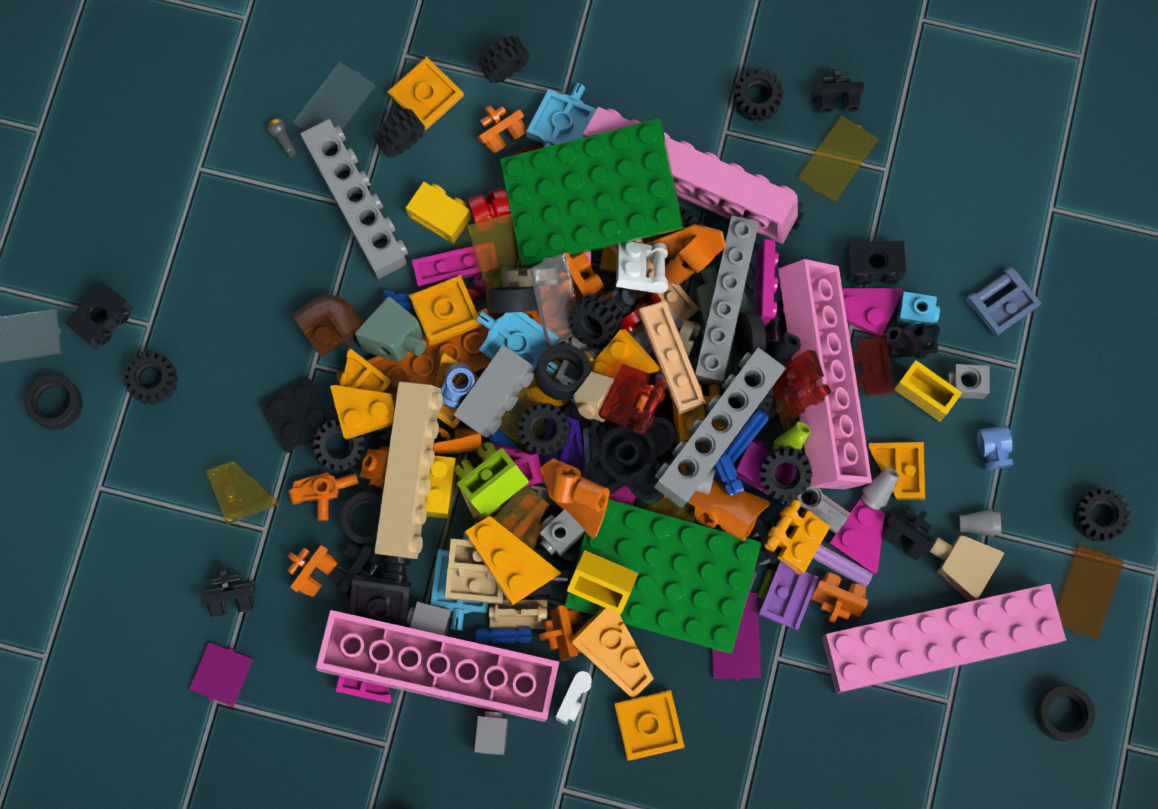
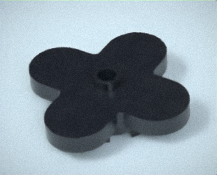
(638, 474)

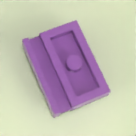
(788, 596)

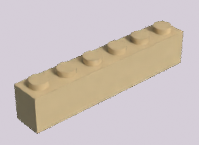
(408, 470)

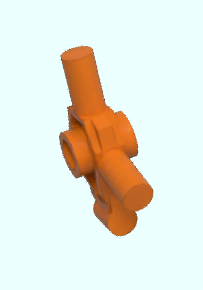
(320, 489)

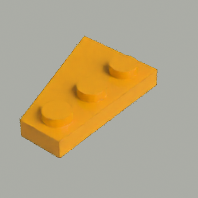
(509, 560)
(613, 650)

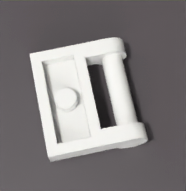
(632, 266)
(570, 706)

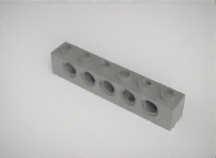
(318, 142)
(726, 301)
(765, 372)

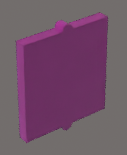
(221, 674)

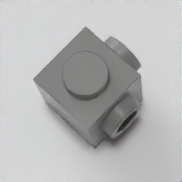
(560, 533)

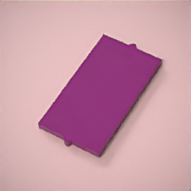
(745, 658)

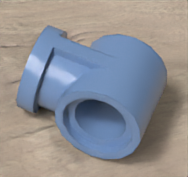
(452, 393)
(995, 445)

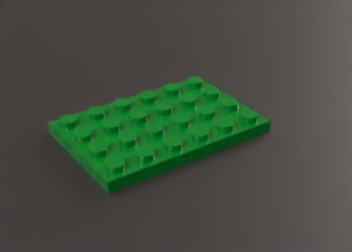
(592, 192)
(688, 575)

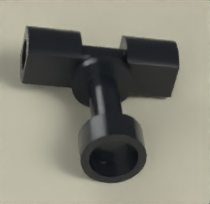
(778, 346)

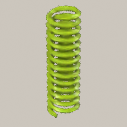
(769, 581)

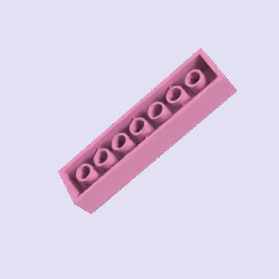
(718, 185)
(818, 317)
(943, 638)
(437, 666)

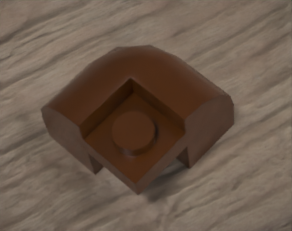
(328, 323)

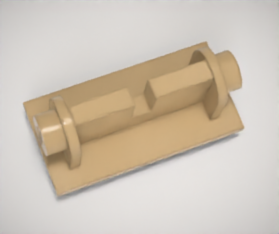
(521, 614)

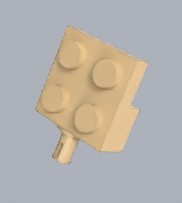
(468, 576)

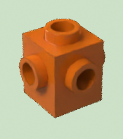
(375, 466)

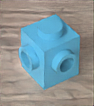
(917, 309)

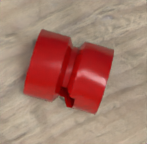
(492, 206)

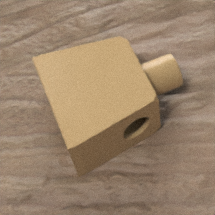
(966, 564)

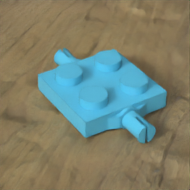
(560, 118)
(516, 333)
(458, 607)

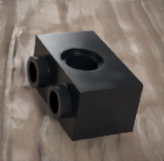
(890, 255)
(101, 300)

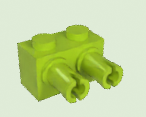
(491, 481)

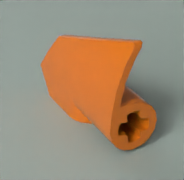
(690, 251)
(465, 442)
(576, 495)
(733, 513)

